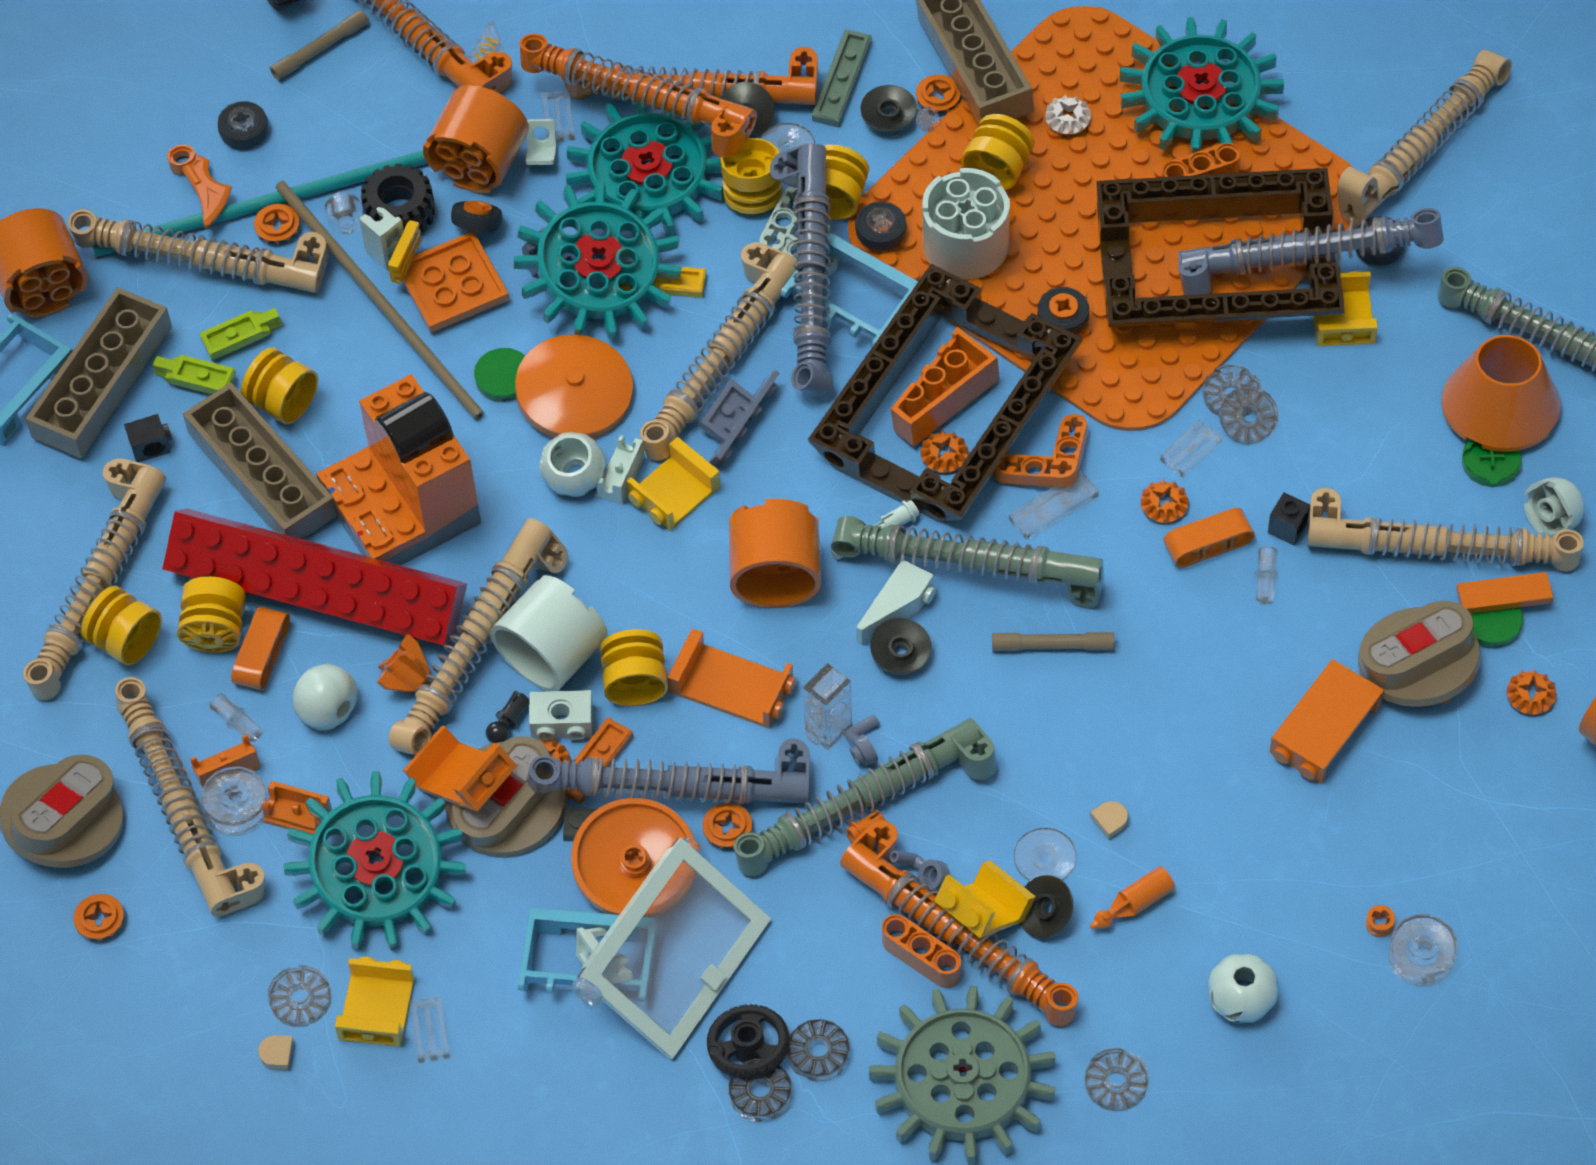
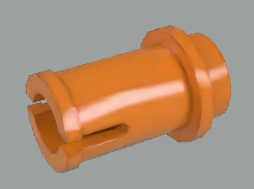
(857, 828)

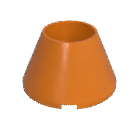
(1502, 396)

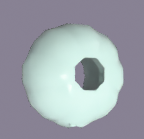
(567, 451)
(324, 696)
(1241, 1002)

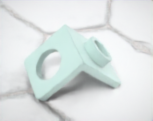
(541, 151)

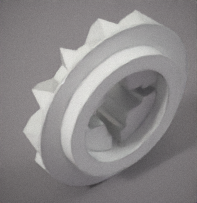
(1067, 124)

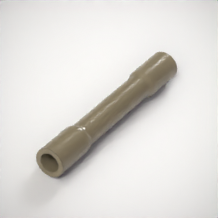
(294, 61)
(1089, 641)

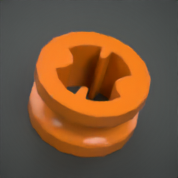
(1382, 929)

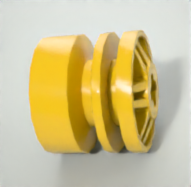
(1000, 148)
(748, 179)
(844, 180)
(279, 385)
(211, 614)
(121, 625)
(633, 667)

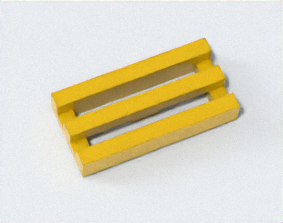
(404, 252)

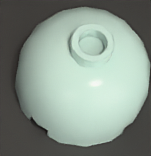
(1553, 505)

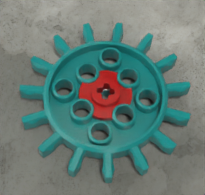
(1201, 86)
(647, 164)
(606, 266)
(374, 908)

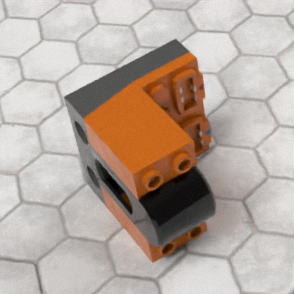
(410, 481)

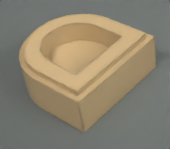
(1110, 818)
(276, 1052)

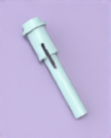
(900, 516)

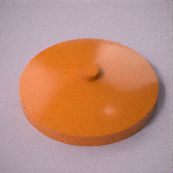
(573, 386)
(620, 848)

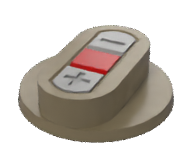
(1421, 654)
(63, 813)
(515, 815)

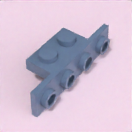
(731, 411)

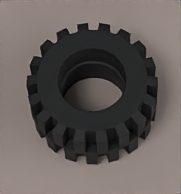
(396, 184)

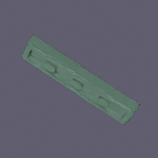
(841, 78)

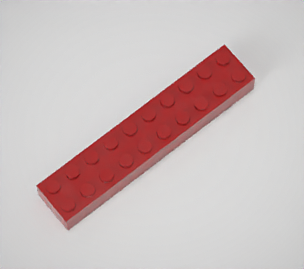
(315, 576)

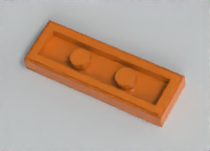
(1505, 592)
(605, 743)

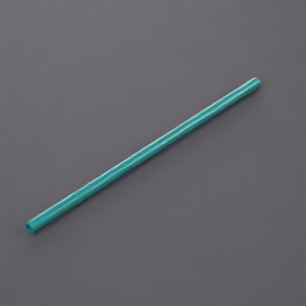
(302, 191)

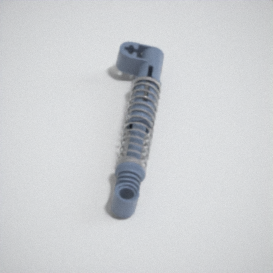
(806, 170)
(1199, 264)
(682, 781)

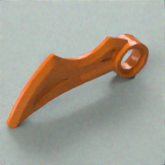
(211, 193)

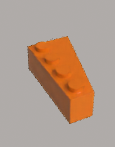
(945, 387)

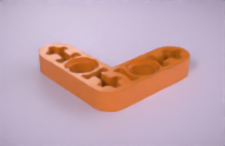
(1057, 463)

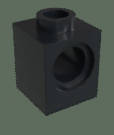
(148, 437)
(1288, 518)

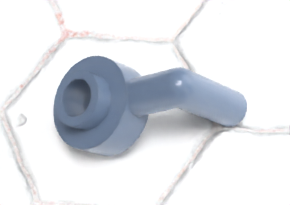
(862, 748)
(930, 871)

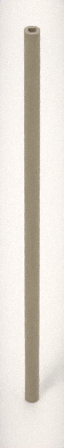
(382, 303)

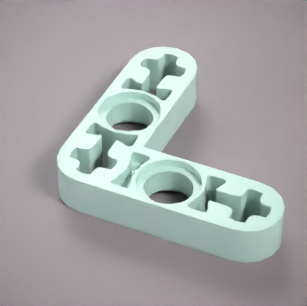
(785, 234)

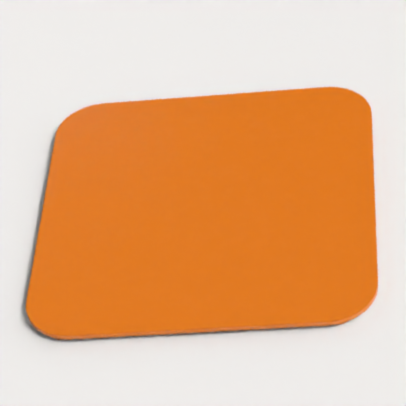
(1123, 373)

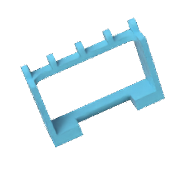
(847, 252)
(59, 353)
(553, 922)

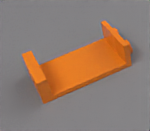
(729, 682)
(1324, 720)
(458, 770)

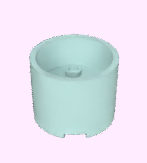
(966, 223)
(548, 634)

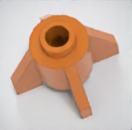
(405, 668)

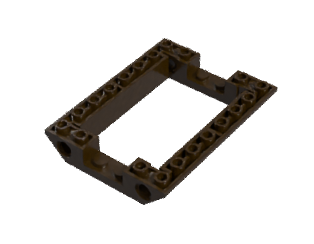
(1214, 197)
(935, 296)

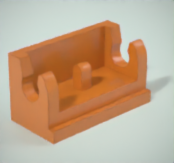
(239, 755)
(288, 807)

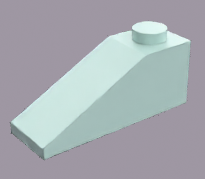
(899, 598)

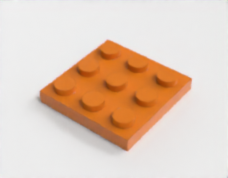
(453, 282)

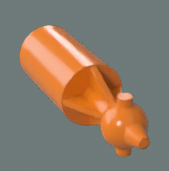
(1136, 897)

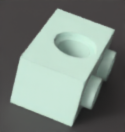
(548, 705)

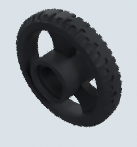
(747, 1029)

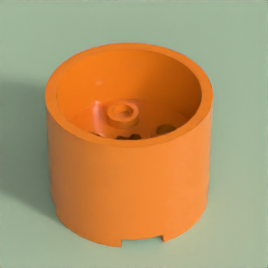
(476, 138)
(38, 263)
(774, 554)

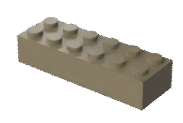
(976, 57)
(99, 373)
(259, 463)

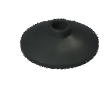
(754, 97)
(888, 100)
(900, 634)
(1048, 891)

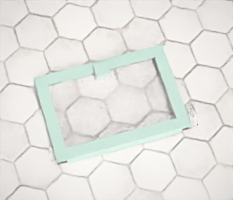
(672, 948)

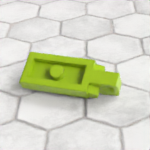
(239, 332)
(194, 373)

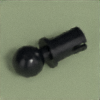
(499, 730)

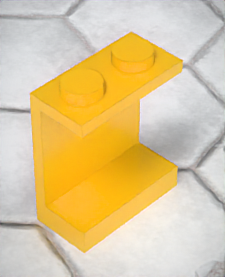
(1357, 323)
(675, 486)
(988, 903)
(376, 1002)

